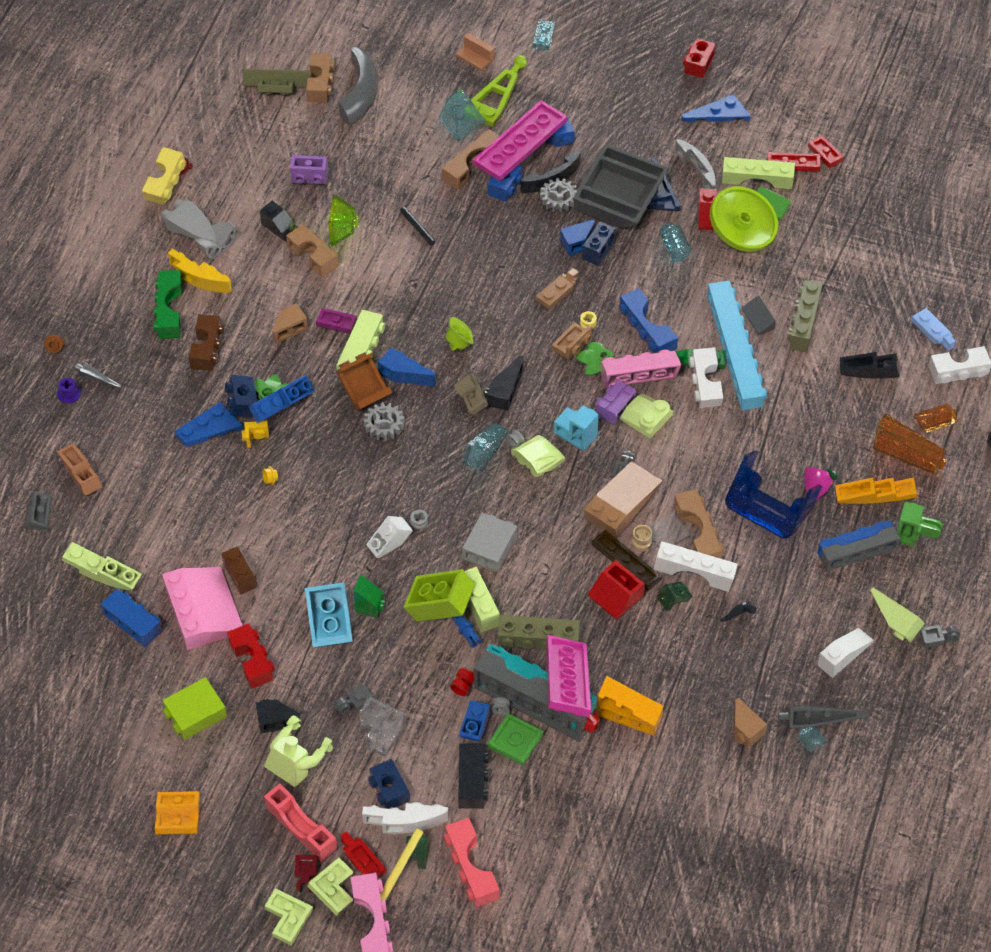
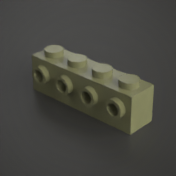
(805, 316)
(533, 631)

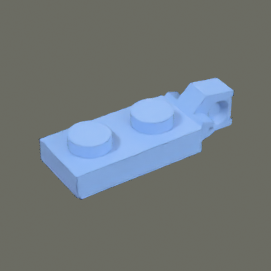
(933, 329)

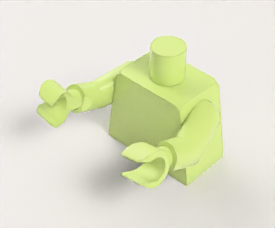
(291, 760)

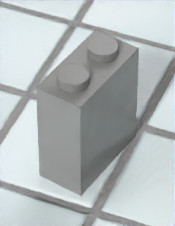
(489, 542)

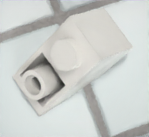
(389, 536)

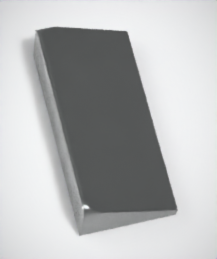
(759, 315)
(37, 511)

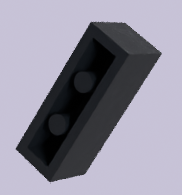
(472, 776)

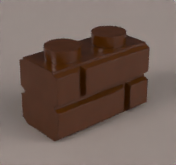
(239, 570)

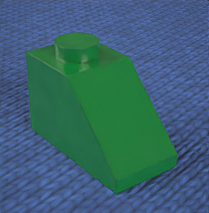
(368, 598)

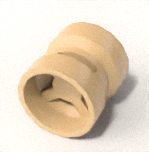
(642, 538)

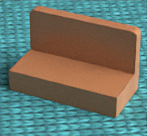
(476, 52)

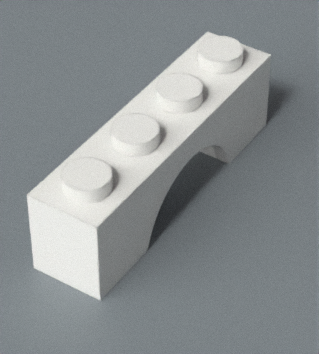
(715, 570)

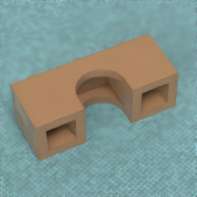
(319, 88)
(304, 241)

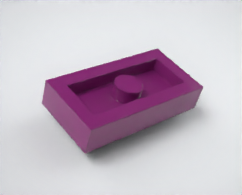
(336, 320)

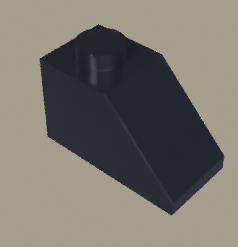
(277, 220)
(273, 715)

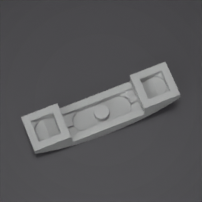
(689, 153)

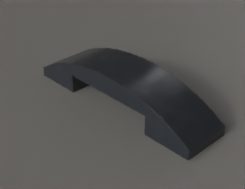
(533, 182)

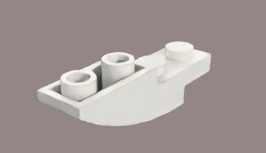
(399, 821)

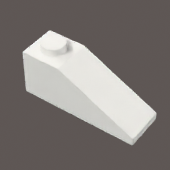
(843, 651)

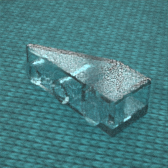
(484, 445)

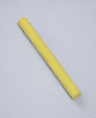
(401, 864)

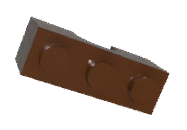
(205, 355)

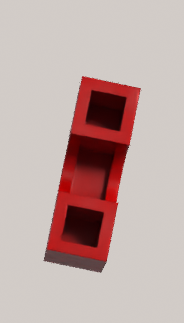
(245, 642)

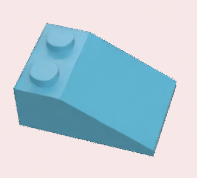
(328, 614)

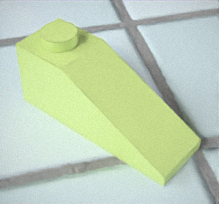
(900, 620)

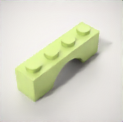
(739, 169)

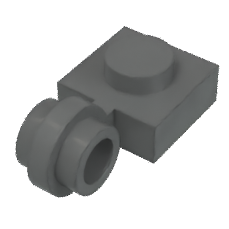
(627, 457)
(934, 636)
(357, 698)

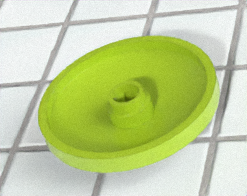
(743, 219)

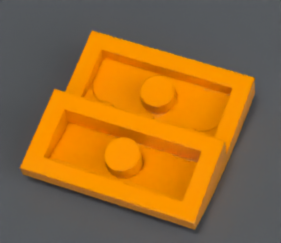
(177, 812)

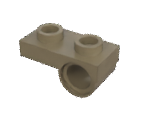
(472, 393)

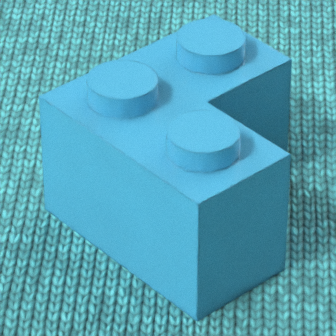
(577, 426)

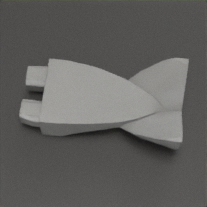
(191, 222)

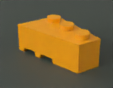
(628, 707)

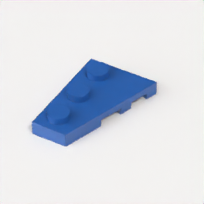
(207, 425)

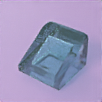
(811, 738)

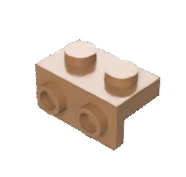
(572, 340)

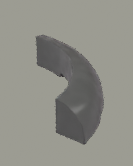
(364, 94)

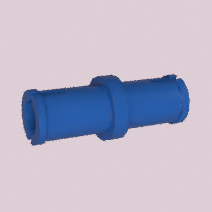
(467, 630)

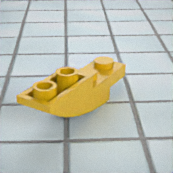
(201, 276)

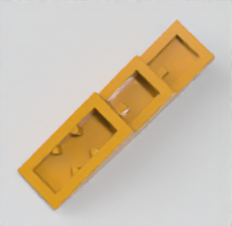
(872, 491)

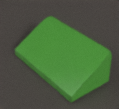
(779, 203)

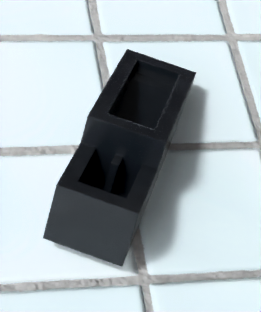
(870, 366)

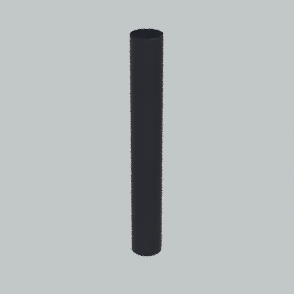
(417, 225)

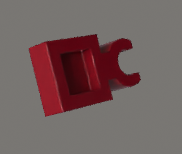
(305, 869)

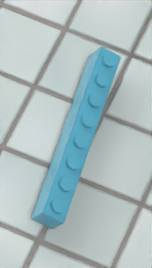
(736, 346)

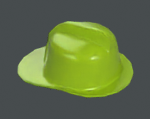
(458, 334)

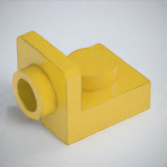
(254, 431)

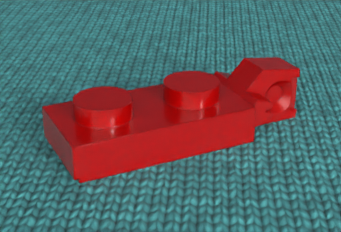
(361, 856)

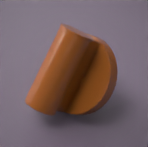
(54, 343)

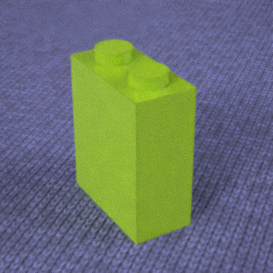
(194, 709)

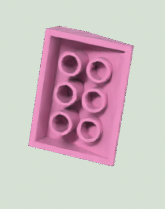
(201, 604)

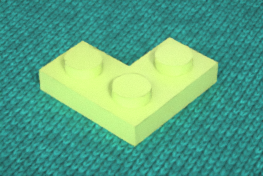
(327, 886)
(292, 913)

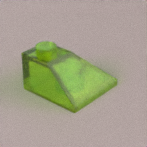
(341, 220)

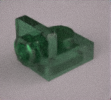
(420, 852)

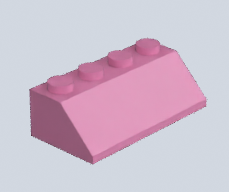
(640, 368)

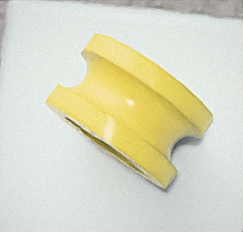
(588, 315)

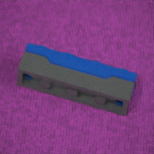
(858, 545)

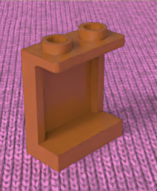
(362, 381)

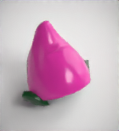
(816, 477)

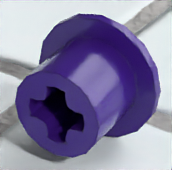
(68, 391)

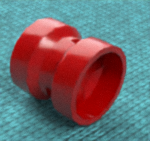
(463, 681)

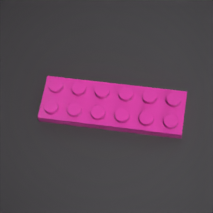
(520, 140)
(567, 676)

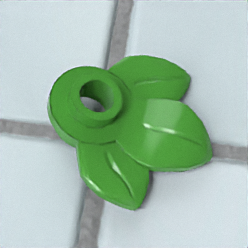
(592, 357)
(269, 386)

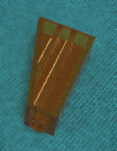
(908, 446)

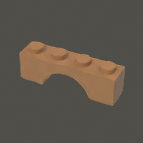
(457, 171)
(691, 509)

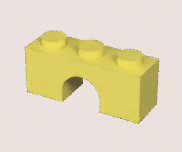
(160, 189)

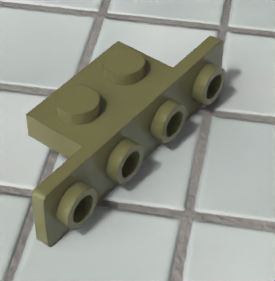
(276, 80)

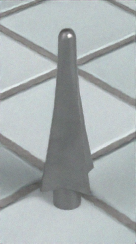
(90, 373)

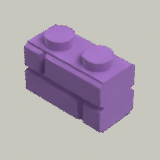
(615, 401)

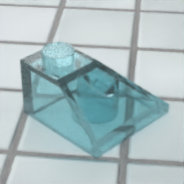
(460, 115)

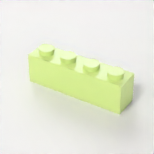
(363, 336)

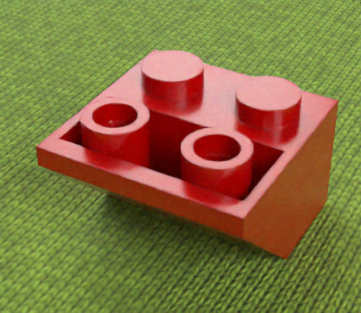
(616, 590)

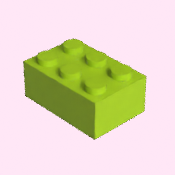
(439, 595)

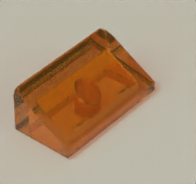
(936, 417)

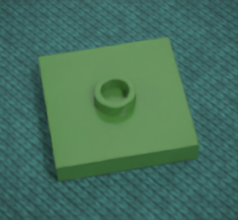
(515, 739)

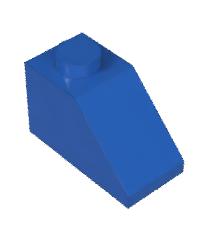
(562, 136)

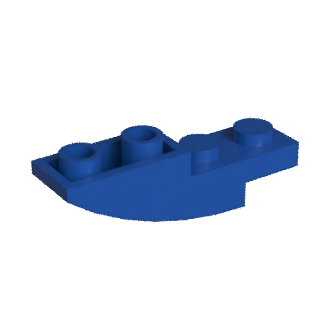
(281, 398)

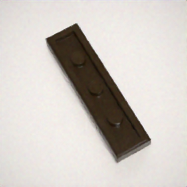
(615, 550)

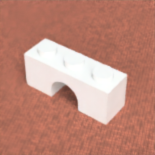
(945, 369)
(707, 392)

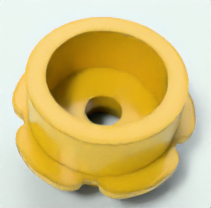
(270, 475)

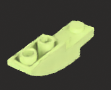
(100, 569)

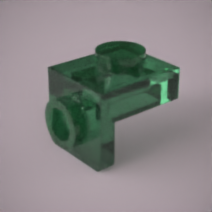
(673, 593)

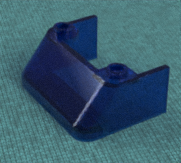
(762, 508)

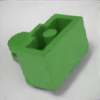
(913, 524)

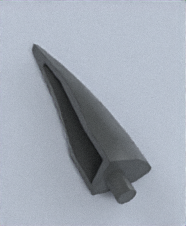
(817, 715)

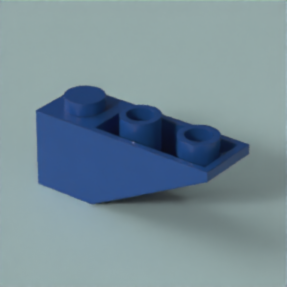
(402, 369)

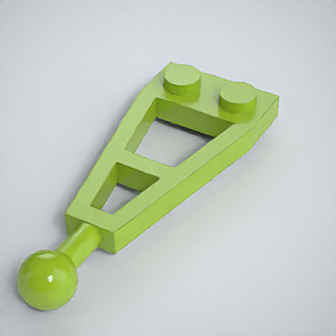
(491, 114)

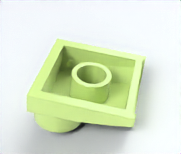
(647, 414)

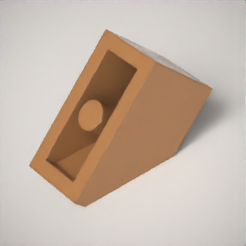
(289, 323)
(747, 724)

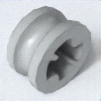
(515, 439)
(417, 514)
(500, 706)

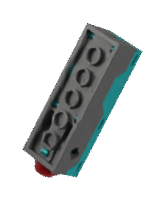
(526, 689)

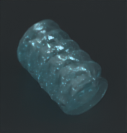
(675, 242)

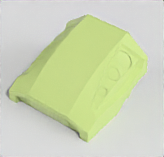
(538, 455)

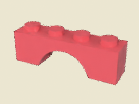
(312, 836)
(480, 884)

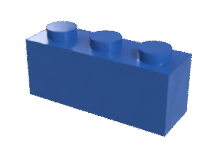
(131, 617)

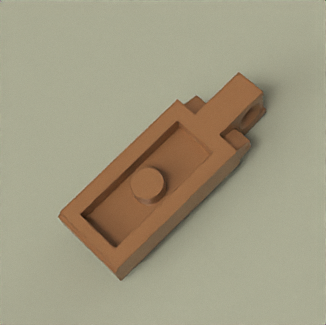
(558, 289)

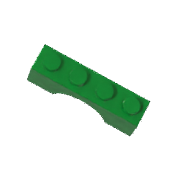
(168, 321)

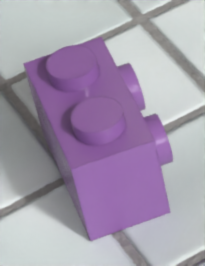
(309, 169)

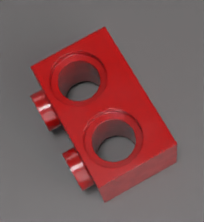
(699, 58)

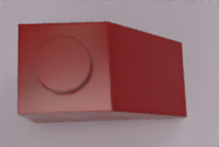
(705, 200)

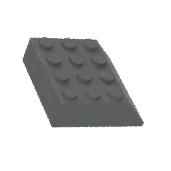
(619, 187)

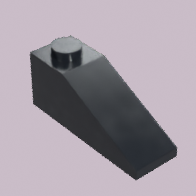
(504, 385)

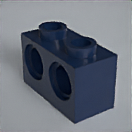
(598, 243)

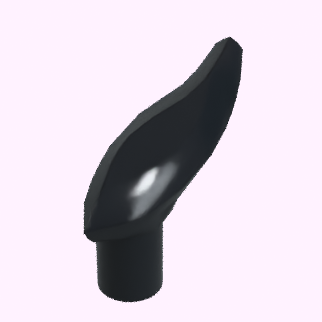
(739, 609)

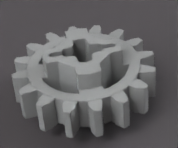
(558, 195)
(384, 421)

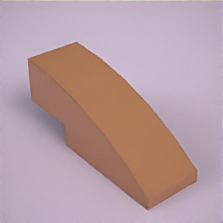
(79, 469)

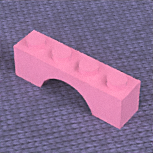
(367, 893)

